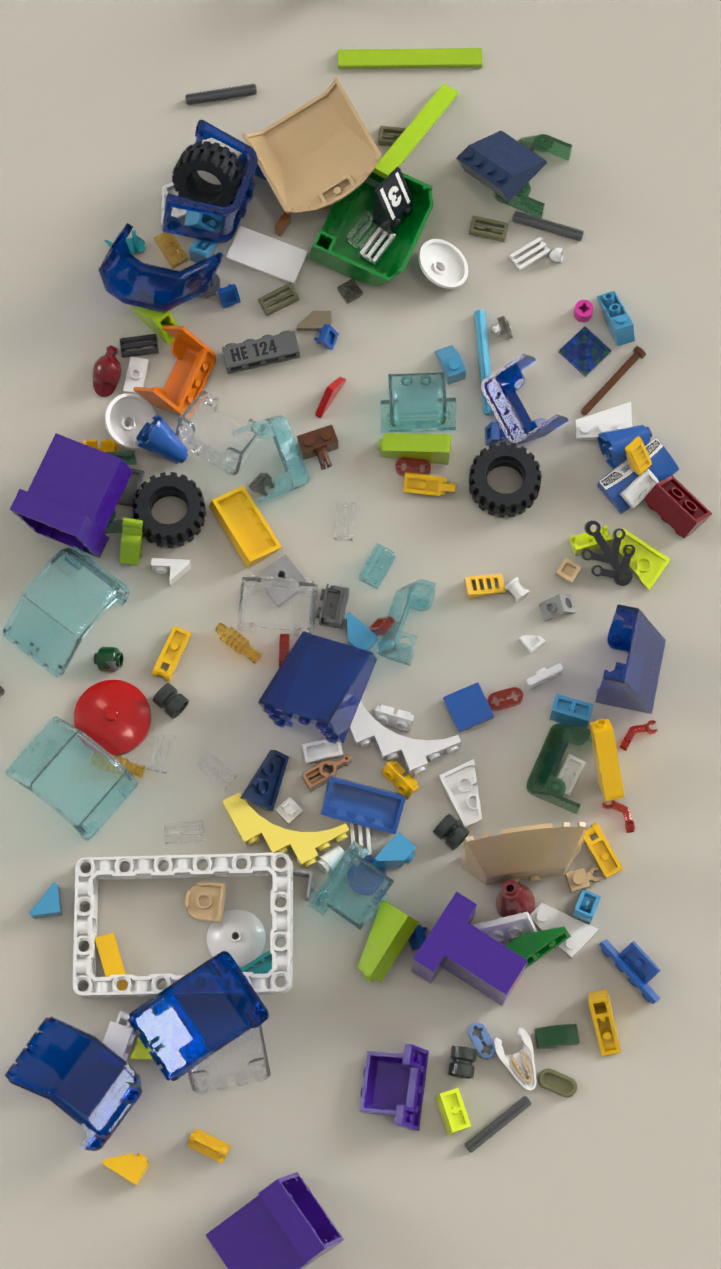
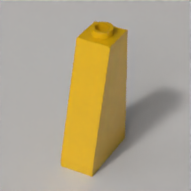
(606, 760)

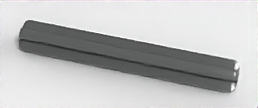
(220, 94)
(547, 225)
(498, 1124)

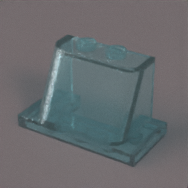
(417, 404)
(353, 888)

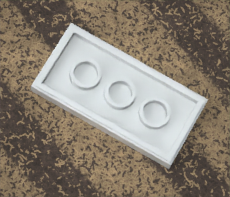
(267, 255)

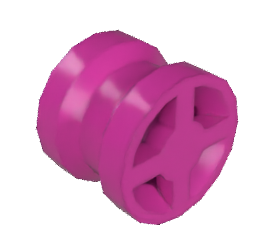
(583, 315)

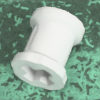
(517, 589)

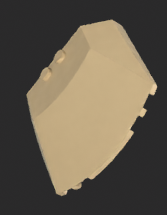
(316, 152)
(523, 853)

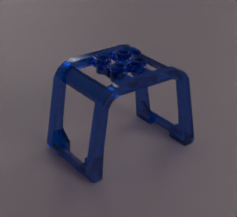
(230, 215)

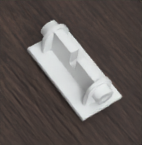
(401, 721)

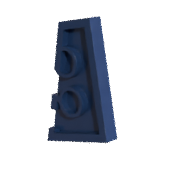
(267, 781)

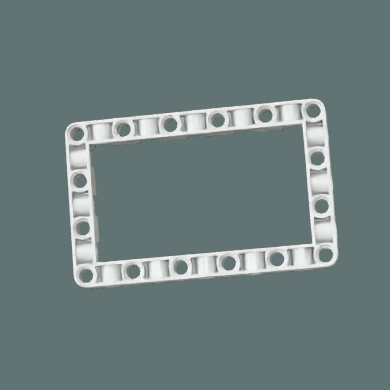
(179, 867)

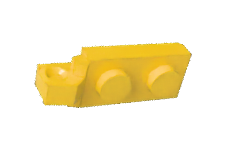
(427, 484)

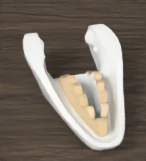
(520, 1063)

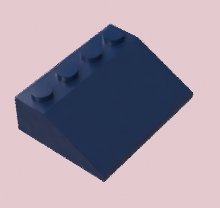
(501, 163)

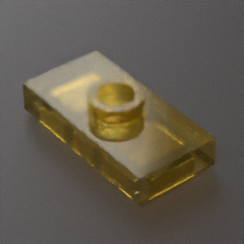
(171, 249)

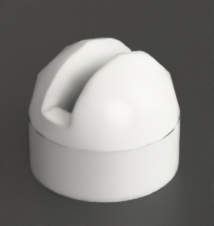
(556, 254)

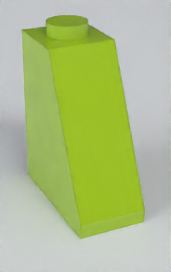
(155, 321)

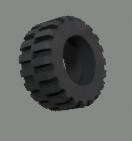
(214, 160)
(510, 457)
(163, 487)

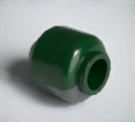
(108, 659)

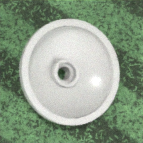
(443, 263)
(129, 409)
(250, 941)

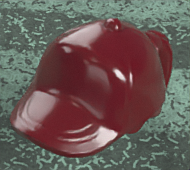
(106, 372)

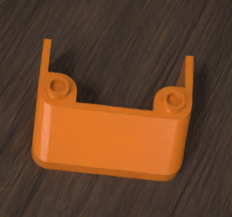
(188, 375)

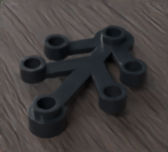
(610, 555)

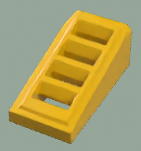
(637, 456)
(486, 592)

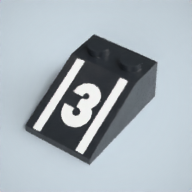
(392, 202)

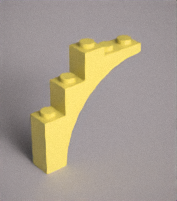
(303, 844)

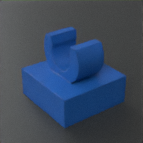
(229, 295)
(327, 336)
(493, 433)
(417, 937)

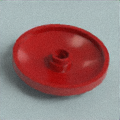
(114, 716)

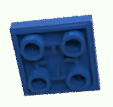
(468, 707)

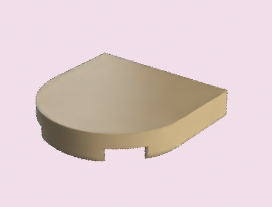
(206, 901)

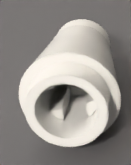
(329, 860)

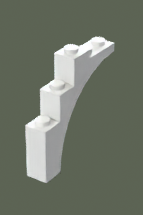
(390, 744)

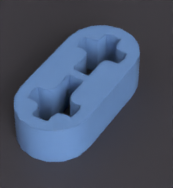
(478, 1043)

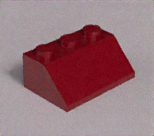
(677, 506)

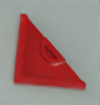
(329, 395)

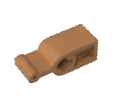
(315, 777)

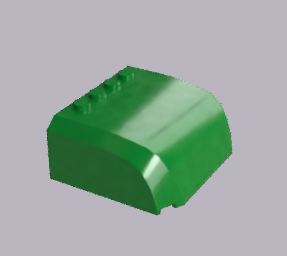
(340, 256)

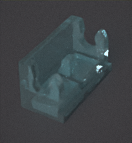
(377, 566)

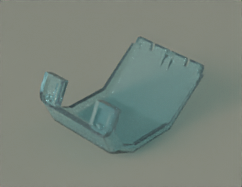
(62, 608)
(73, 776)

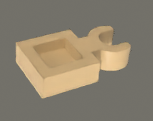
(580, 879)

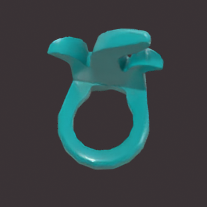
(135, 244)

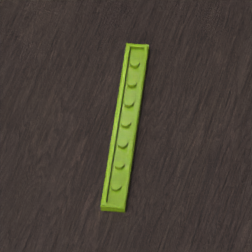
(409, 58)
(416, 131)

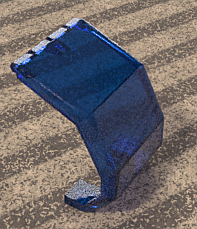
(152, 285)
(198, 1015)
(78, 1077)

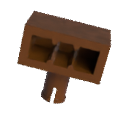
(318, 444)

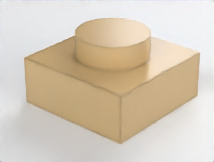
(568, 570)

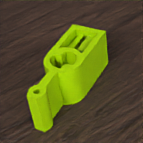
(131, 541)

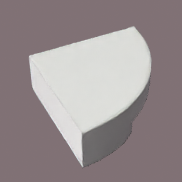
(531, 642)

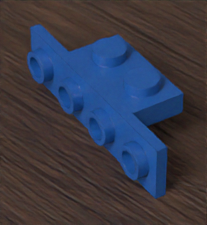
(635, 965)

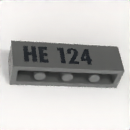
(260, 351)

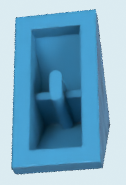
(201, 250)
(49, 904)
(586, 906)

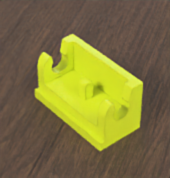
(587, 541)
(452, 1111)

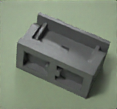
(333, 606)

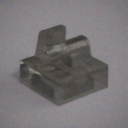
(350, 291)
(502, 328)
(259, 483)

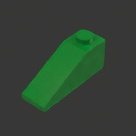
(537, 944)

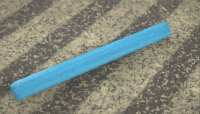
(483, 353)

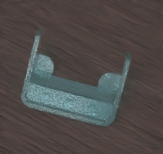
(296, 472)

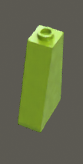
(431, 447)
(386, 940)

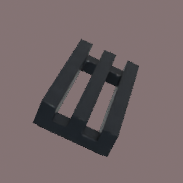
(135, 339)

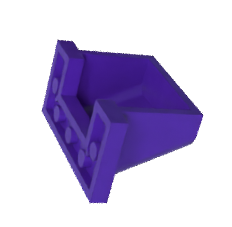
(395, 1085)

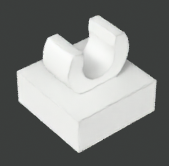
(289, 810)

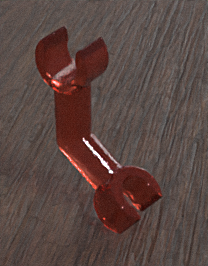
(636, 729)
(629, 823)

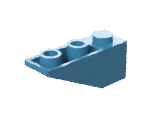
(616, 318)

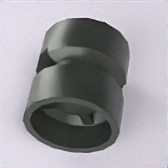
(170, 700)
(446, 826)
(462, 1062)

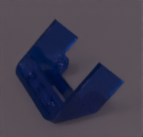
(507, 407)

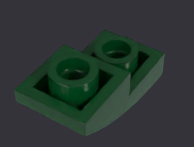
(556, 1036)

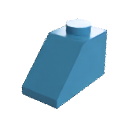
(203, 221)
(451, 364)
(359, 634)
(395, 853)

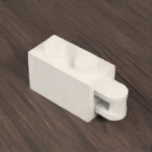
(119, 1036)

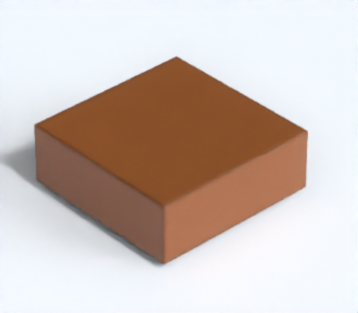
(282, 224)

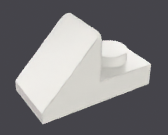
(176, 567)

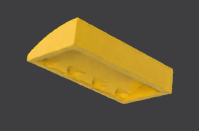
(245, 526)

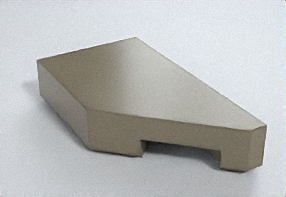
(314, 321)

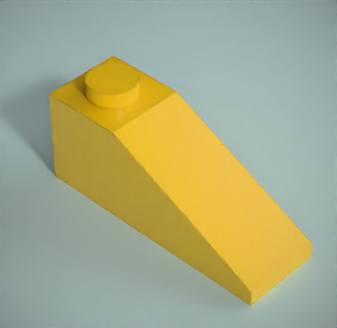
(604, 1022)

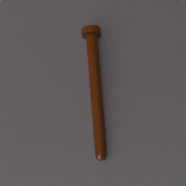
(638, 353)

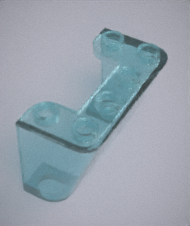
(415, 595)

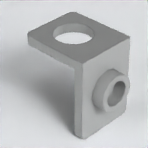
(556, 605)
(311, 883)

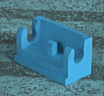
(571, 711)

